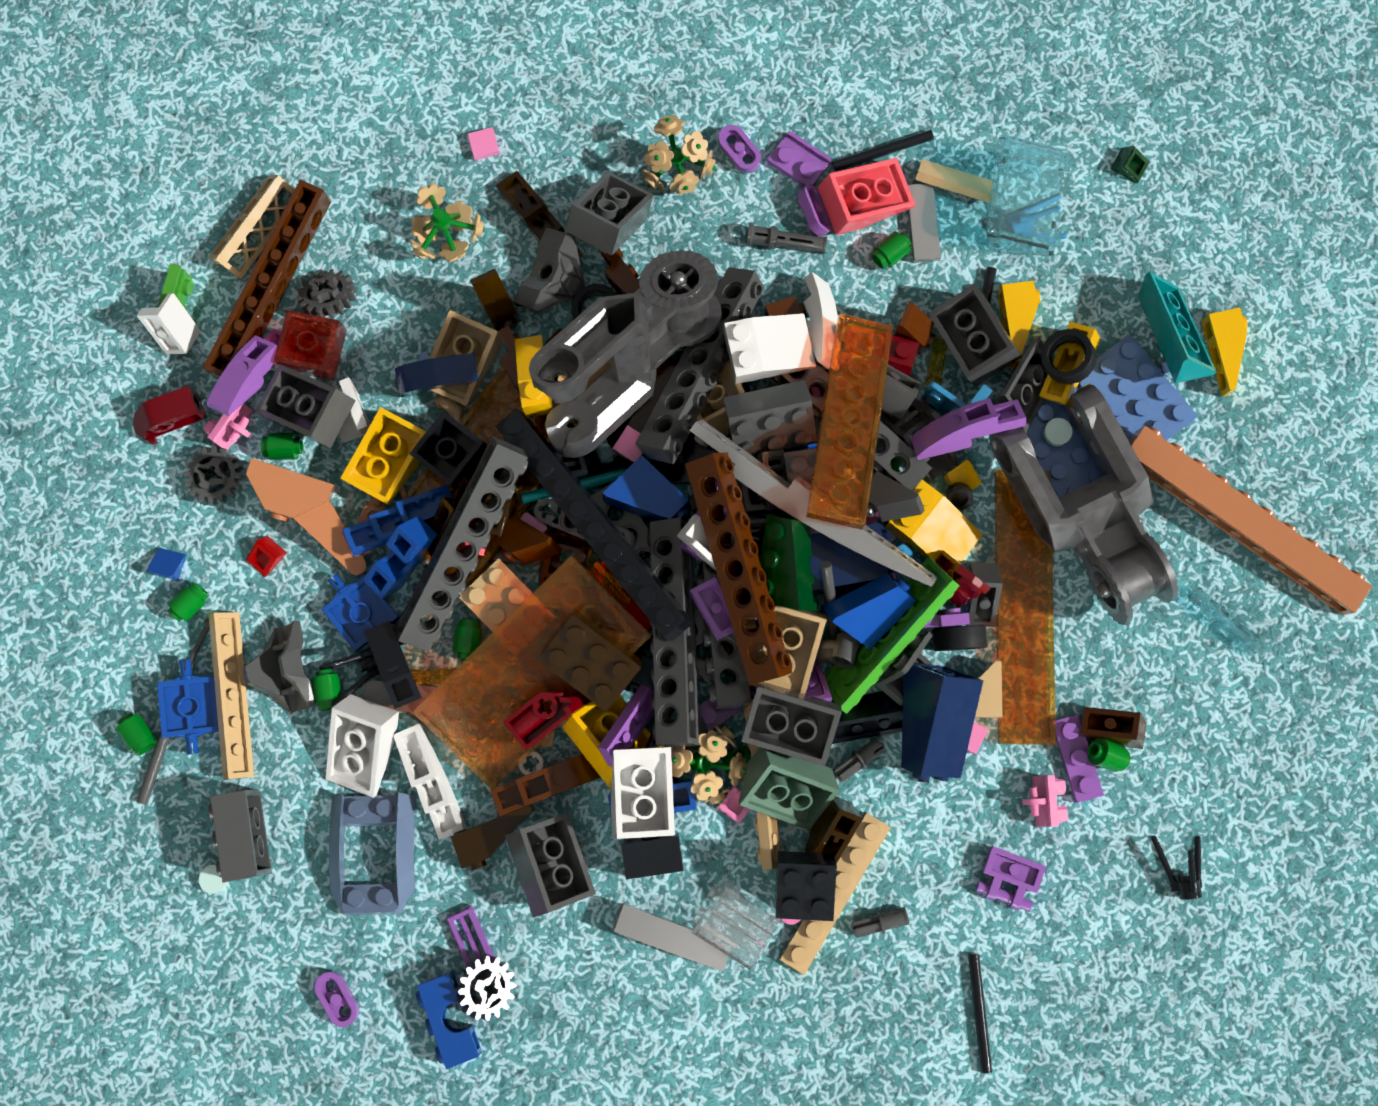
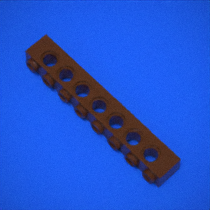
(270, 275)
(726, 560)

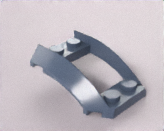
(370, 811)

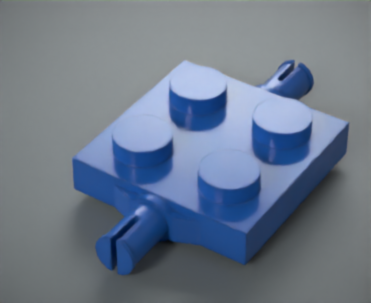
(356, 610)
(188, 707)

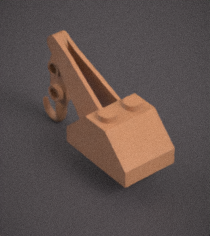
(310, 504)

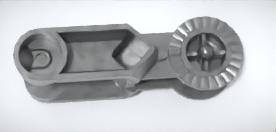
(633, 332)
(1099, 517)

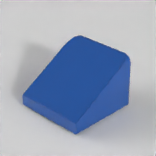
(167, 564)

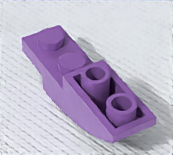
(244, 373)
(958, 427)

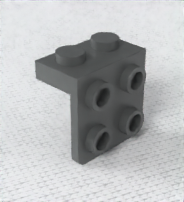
(892, 678)

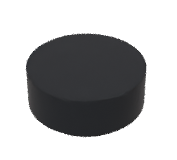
(959, 495)

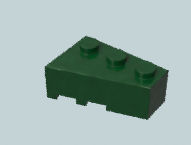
(787, 562)

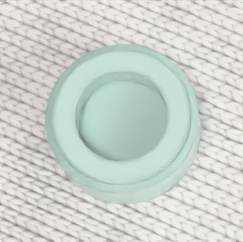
(1057, 432)
(210, 881)

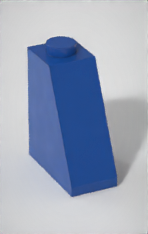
(646, 493)
(871, 608)

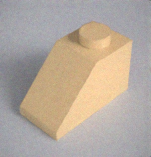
(991, 694)

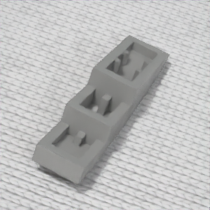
(667, 936)

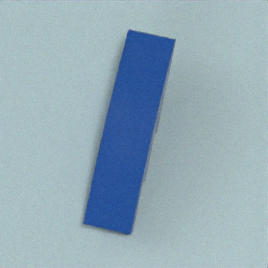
(381, 525)

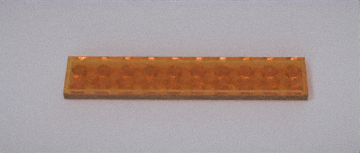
(1024, 624)

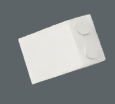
(768, 346)
(360, 744)
(642, 793)

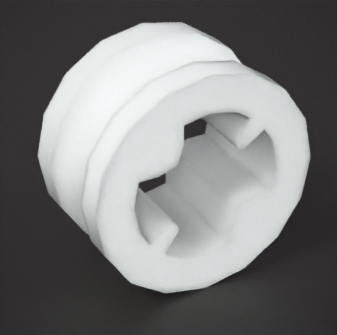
(539, 766)

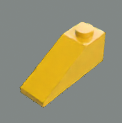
(1017, 310)
(1226, 340)
(1068, 358)
(532, 400)

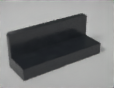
(871, 717)

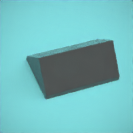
(1026, 382)

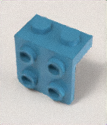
(946, 402)

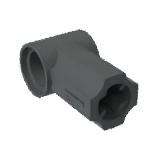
(838, 651)

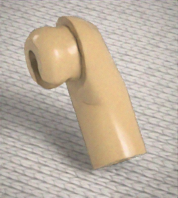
(452, 407)

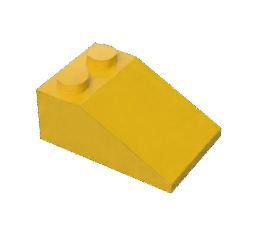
(383, 457)
(937, 528)

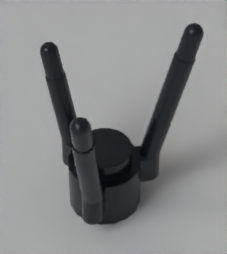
(364, 661)
(1189, 883)

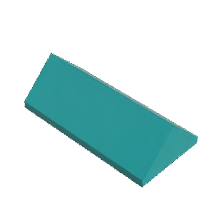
(1174, 330)

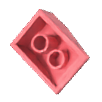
(865, 195)

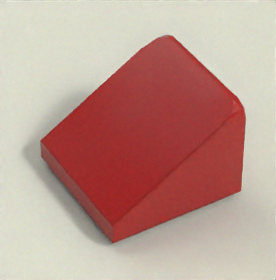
(265, 555)

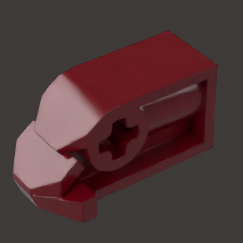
(168, 413)
(969, 583)
(534, 723)

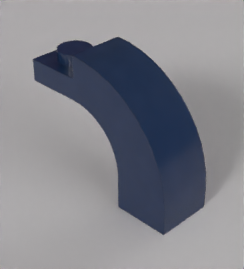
(435, 374)

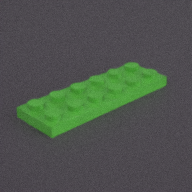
(851, 684)

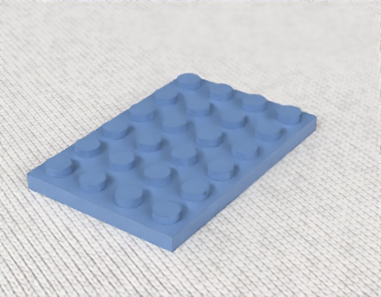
(1137, 398)

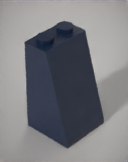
(848, 566)
(937, 720)

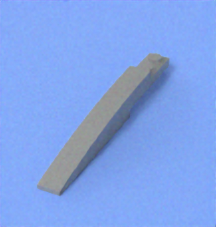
(794, 500)

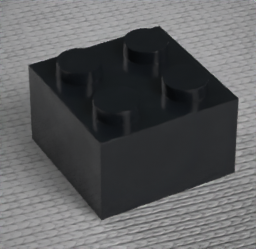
(449, 450)
(652, 856)
(805, 886)

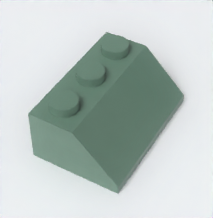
(787, 787)

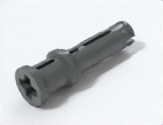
(772, 237)

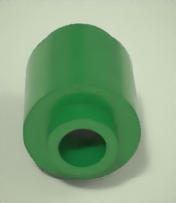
(891, 250)
(281, 446)
(187, 601)
(466, 637)
(326, 688)
(135, 733)
(1108, 755)

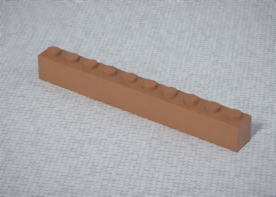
(1249, 523)

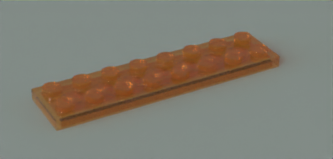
(850, 422)

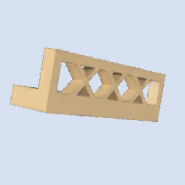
(244, 224)

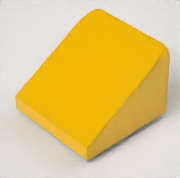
(963, 473)

